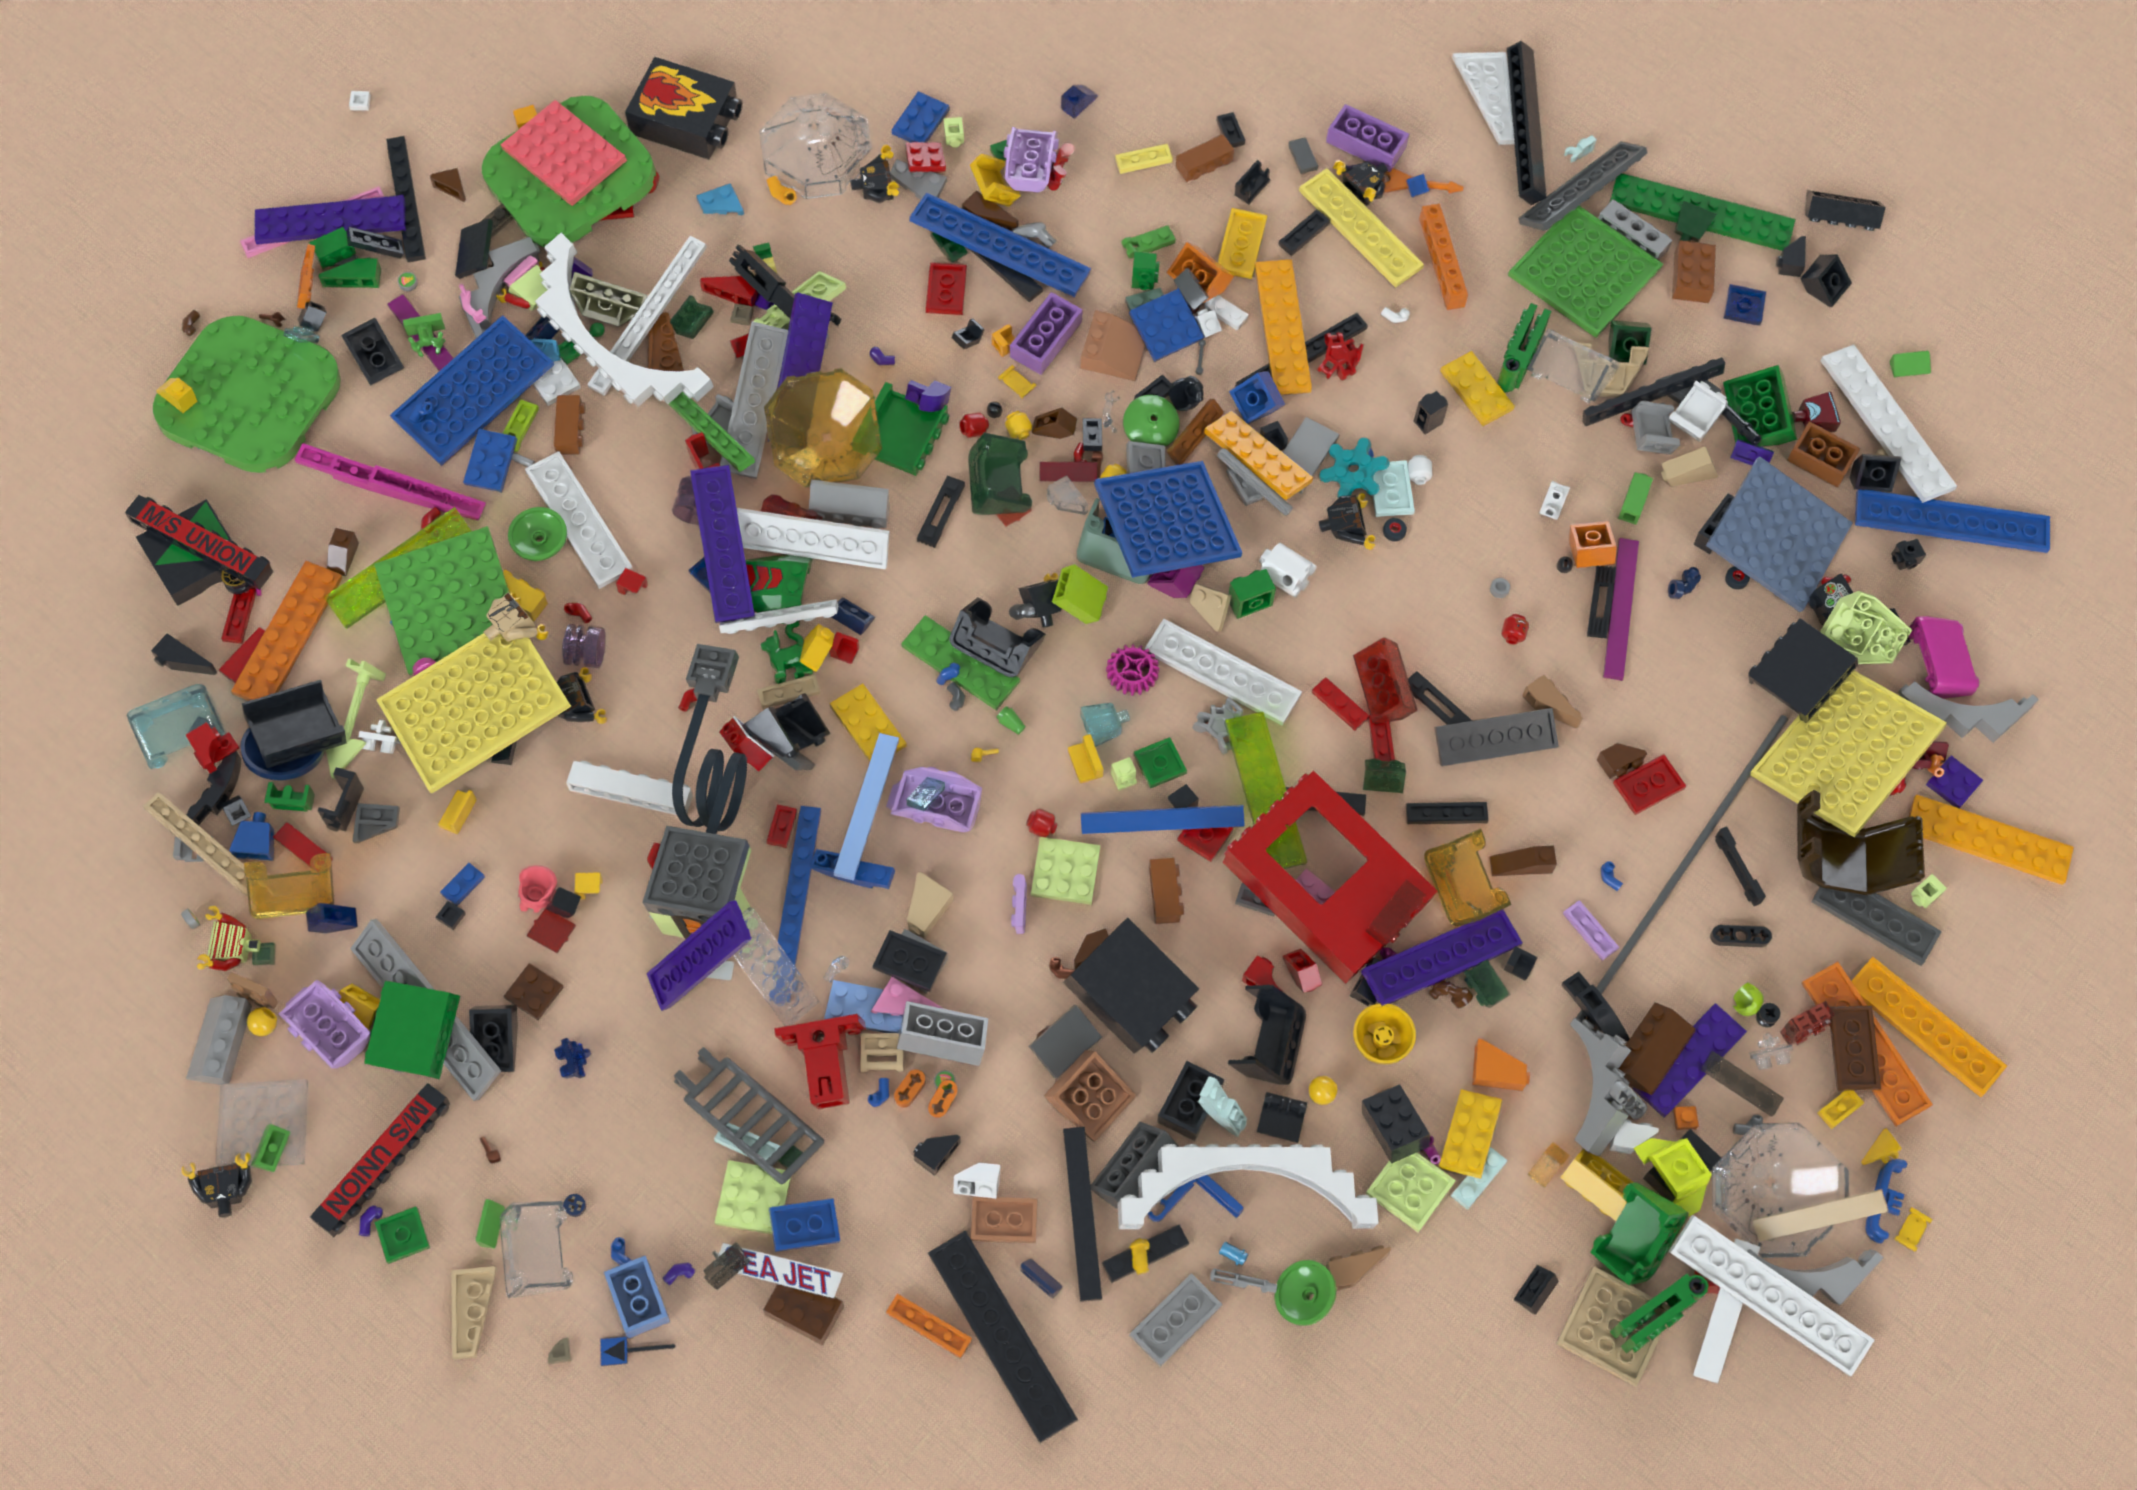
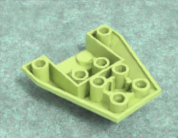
(1866, 628)

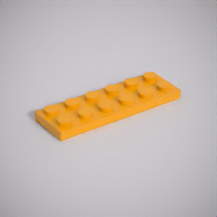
(1259, 455)

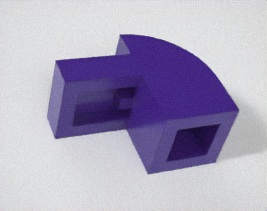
(928, 398)

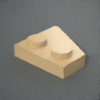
(1211, 605)

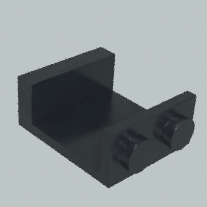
(347, 803)

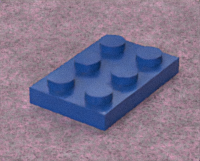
(920, 119)
(490, 460)
(804, 1225)

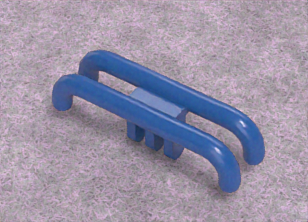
(1872, 1226)

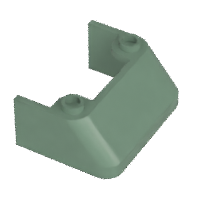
(1103, 550)

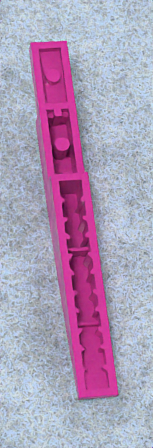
(388, 482)

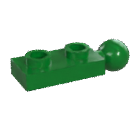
(567, 350)

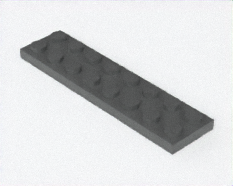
(1583, 186)

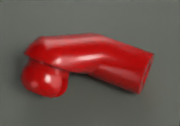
(429, 517)
(688, 698)

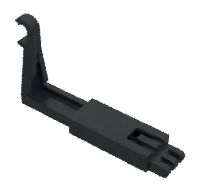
(766, 281)

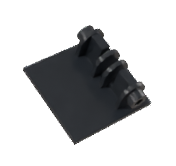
(1282, 1117)

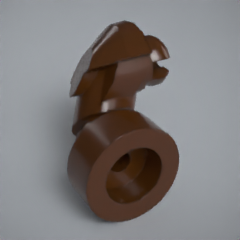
(1460, 996)

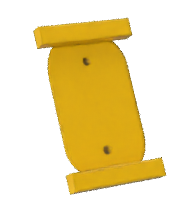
(1016, 382)
(1913, 1229)

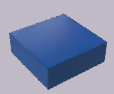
(1417, 185)

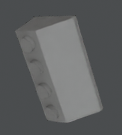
(850, 503)
(943, 1033)
(219, 1040)

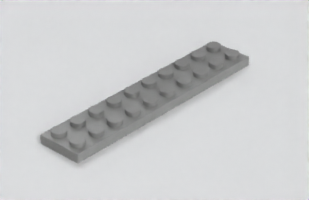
(388, 962)

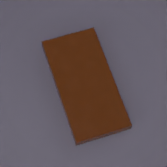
(1854, 1048)

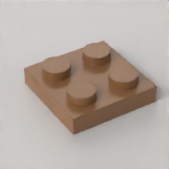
(252, 990)

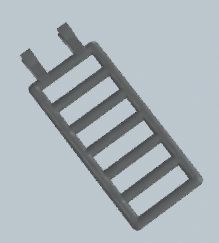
(787, 1115)

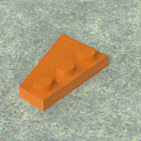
(306, 276)

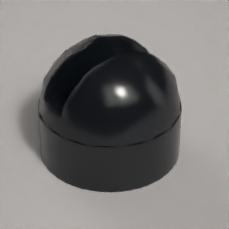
(993, 411)
(1560, 563)

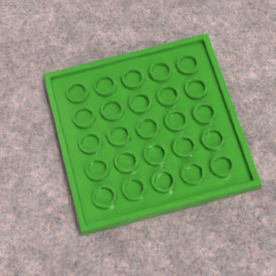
(1585, 270)
(442, 594)

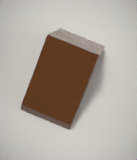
(449, 183)

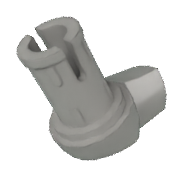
(1035, 230)

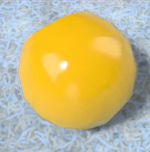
(261, 1021)
(1322, 1090)

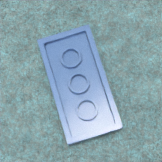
(859, 999)

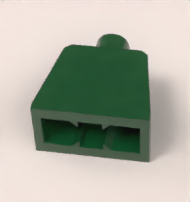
(1693, 222)

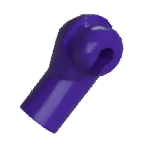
(879, 358)
(366, 1219)
(678, 1270)

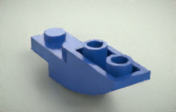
(866, 876)

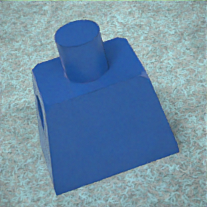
(254, 839)

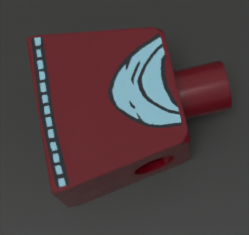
(1820, 411)

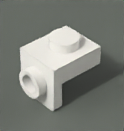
(1208, 322)

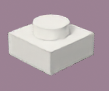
(360, 100)

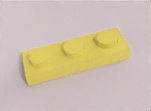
(1143, 158)

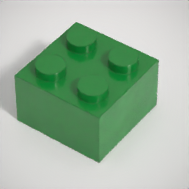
(1251, 593)

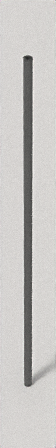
(1688, 859)

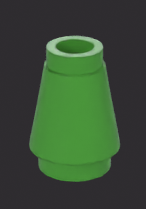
(1010, 719)

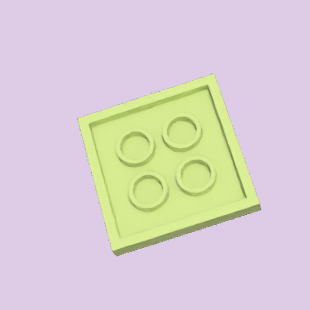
(1065, 870)
(1411, 1189)
(748, 1196)

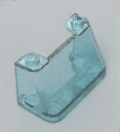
(164, 722)

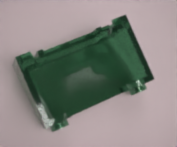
(997, 475)

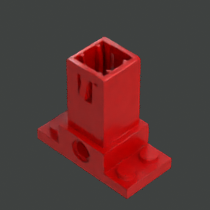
(825, 1058)

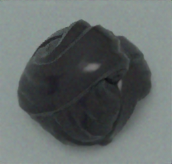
(1186, 393)

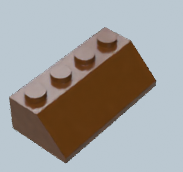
(1655, 1047)

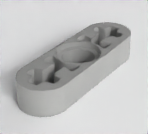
(1629, 1105)

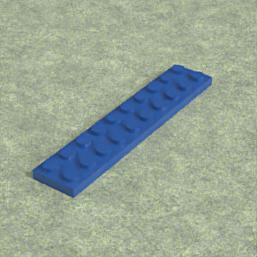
(1000, 244)
(1953, 521)

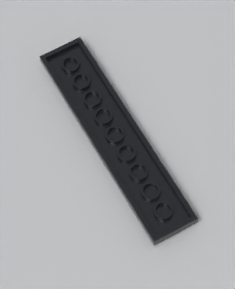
(1003, 1337)

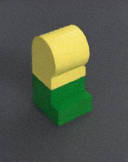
(765, 254)

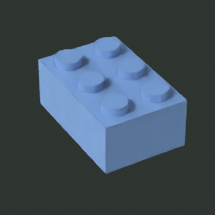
(636, 1297)

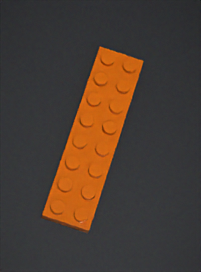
(287, 632)
(1899, 1091)

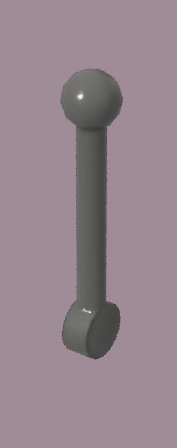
(1199, 370)

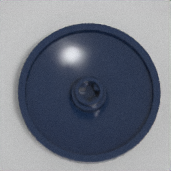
(285, 771)

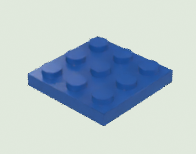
(1166, 325)

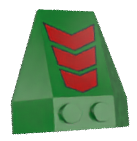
(777, 581)

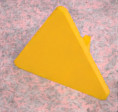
(1882, 1148)

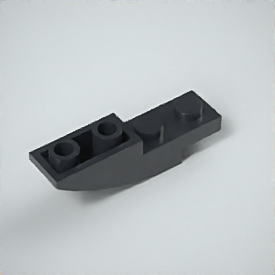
(222, 786)
(1594, 1006)

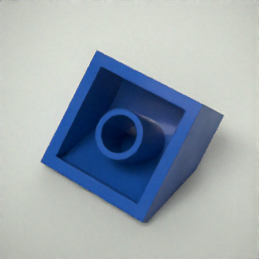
(1257, 397)

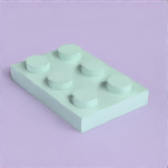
(1395, 491)

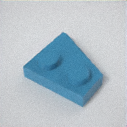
(720, 201)

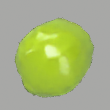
(1748, 1000)

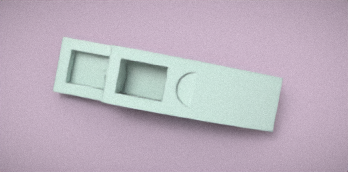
(1221, 1108)

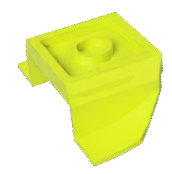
(1679, 1168)

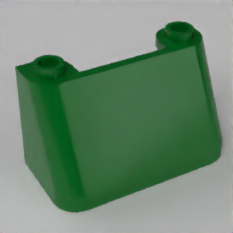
(1640, 1235)

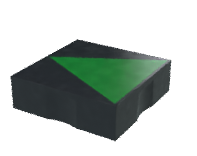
(179, 570)

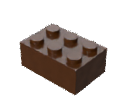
(804, 1311)

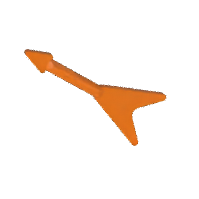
(1398, 182)

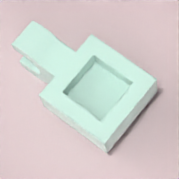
(1583, 148)

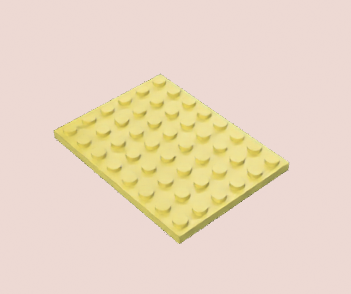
(471, 706)
(1850, 751)

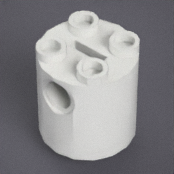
(1287, 569)

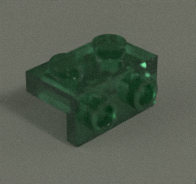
(690, 318)
(1384, 776)
(1487, 984)

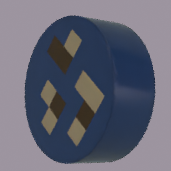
(574, 1205)

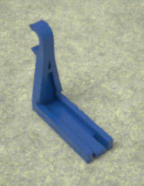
(1210, 1187)

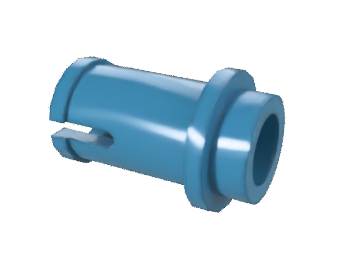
(1233, 1253)

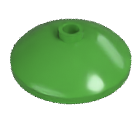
(1142, 429)
(534, 525)
(1297, 1285)

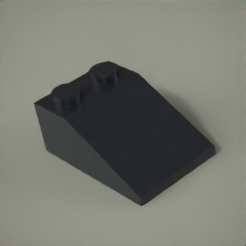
(372, 351)
(496, 1032)

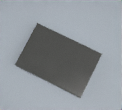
(1065, 1041)

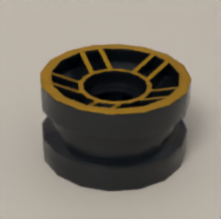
(234, 586)

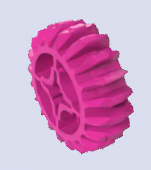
(1132, 659)

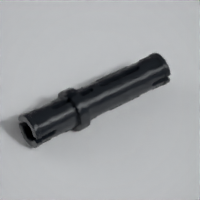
(1744, 428)

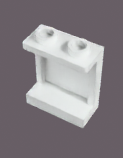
(1698, 410)

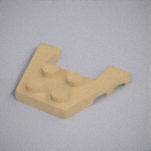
(1626, 372)

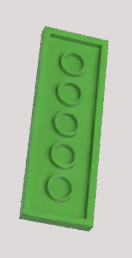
(932, 645)

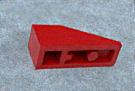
(730, 288)

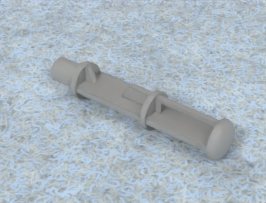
(1242, 1281)

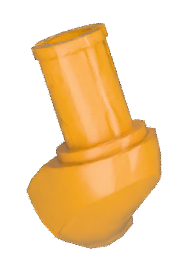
(778, 191)

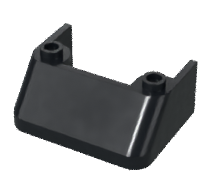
(1278, 1037)

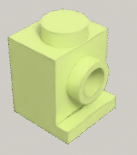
(954, 135)
(1123, 773)
(1928, 891)

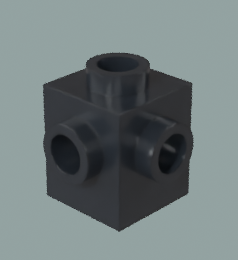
(1908, 554)

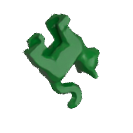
(786, 657)

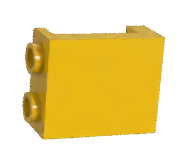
(991, 182)

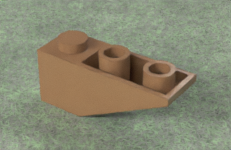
(1544, 695)
(1352, 1269)

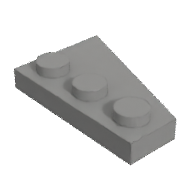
(918, 181)

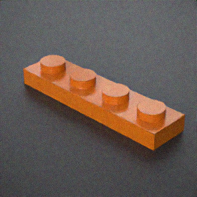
(929, 1326)

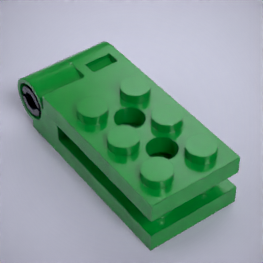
(1515, 360)
(1678, 1296)

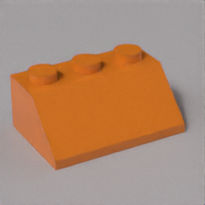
(1210, 273)

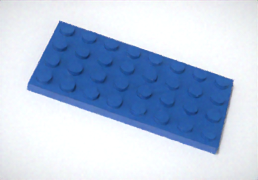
(473, 389)

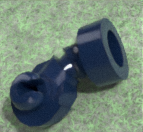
(1678, 588)

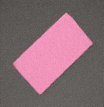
(520, 270)

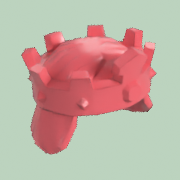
(536, 887)

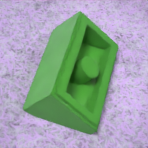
(1910, 364)
(270, 1148)
(489, 1224)

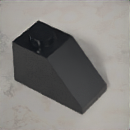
(1792, 258)
(935, 1152)

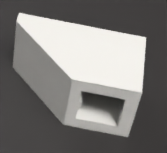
(1631, 1135)
(978, 1180)

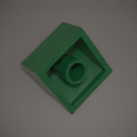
(1624, 336)

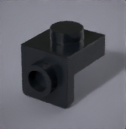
(969, 335)

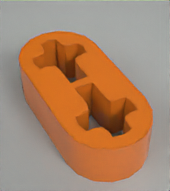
(906, 1085)
(938, 1095)

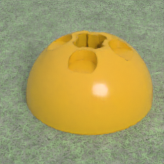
(1389, 1025)

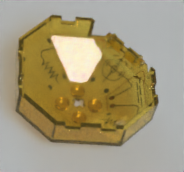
(817, 406)

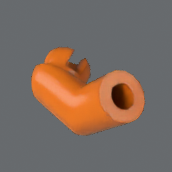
(1936, 762)

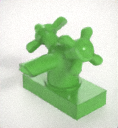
(424, 328)

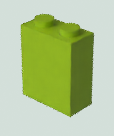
(1080, 594)

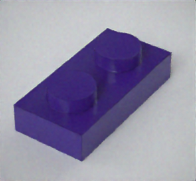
(1749, 453)

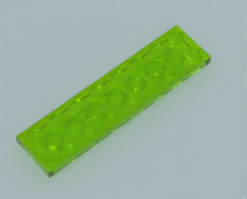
(363, 591)
(1263, 781)

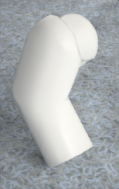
(1398, 317)

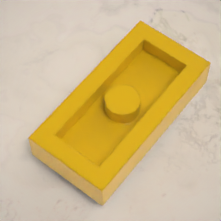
(1840, 1108)

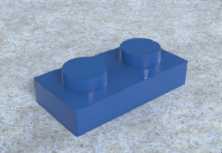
(462, 884)

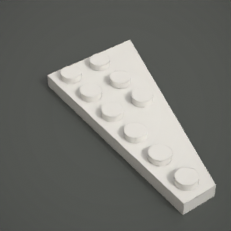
(1489, 84)

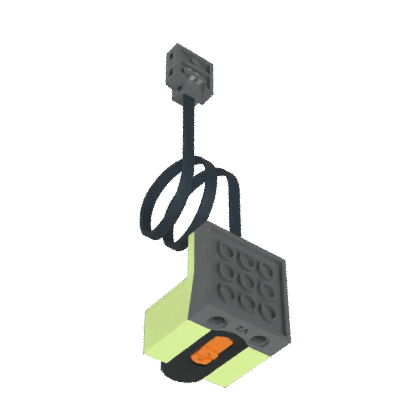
(693, 868)

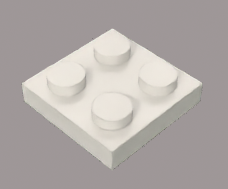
(555, 382)

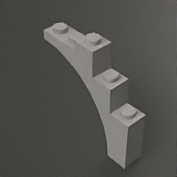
(1604, 1113)

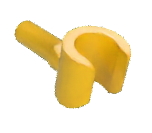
(977, 753)

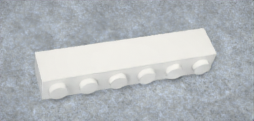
(624, 787)

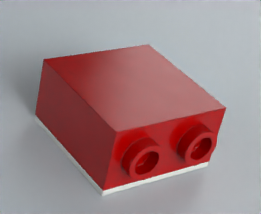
(743, 743)

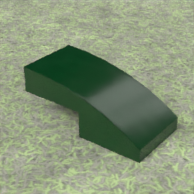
(951, 250)

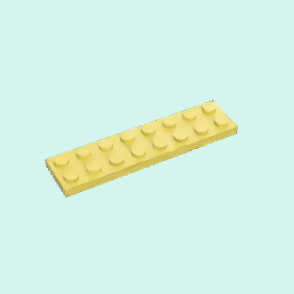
(1361, 227)

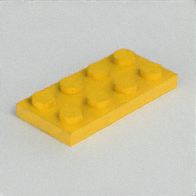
(1242, 242)
(1477, 388)
(864, 719)
(1470, 1133)

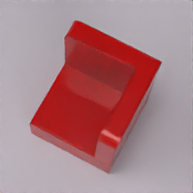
(631, 582)
(844, 648)

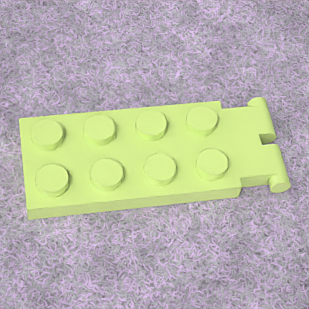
(818, 286)

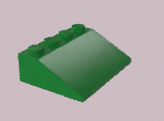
(1764, 403)

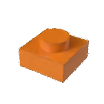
(1685, 1117)

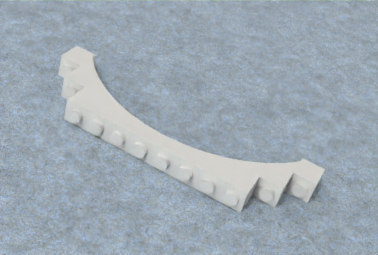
(633, 380)
(1303, 1164)

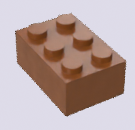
(1694, 271)
(1823, 454)

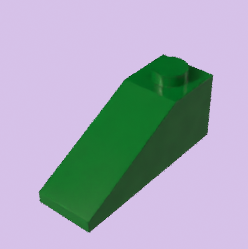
(354, 274)

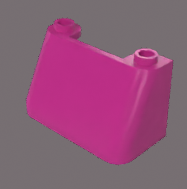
(1945, 656)

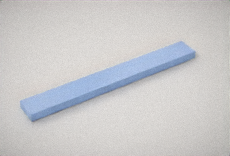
(866, 807)

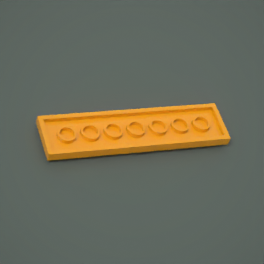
(1283, 326)
(1993, 840)
(1928, 1027)

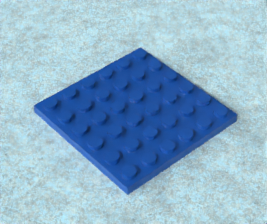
(1167, 518)

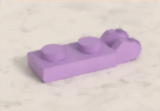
(1019, 903)

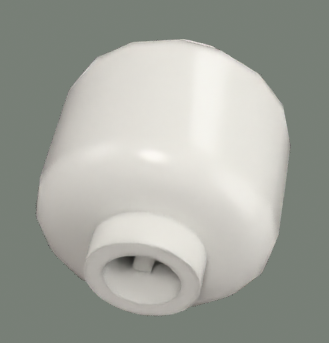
(1420, 469)

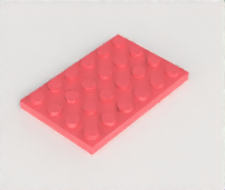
(563, 152)

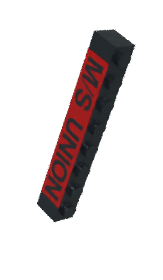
(199, 541)
(380, 1160)

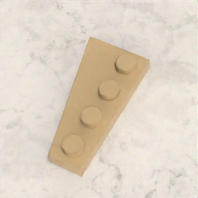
(469, 1307)

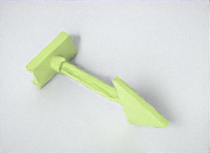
(344, 754)

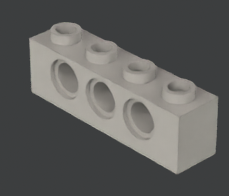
(1635, 229)

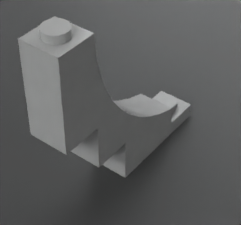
(491, 280)
(1989, 719)
(1835, 1280)

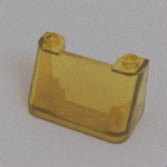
(1463, 879)
(288, 892)

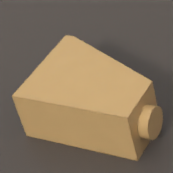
(1689, 468)
(927, 905)

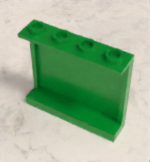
(906, 430)
(412, 1029)

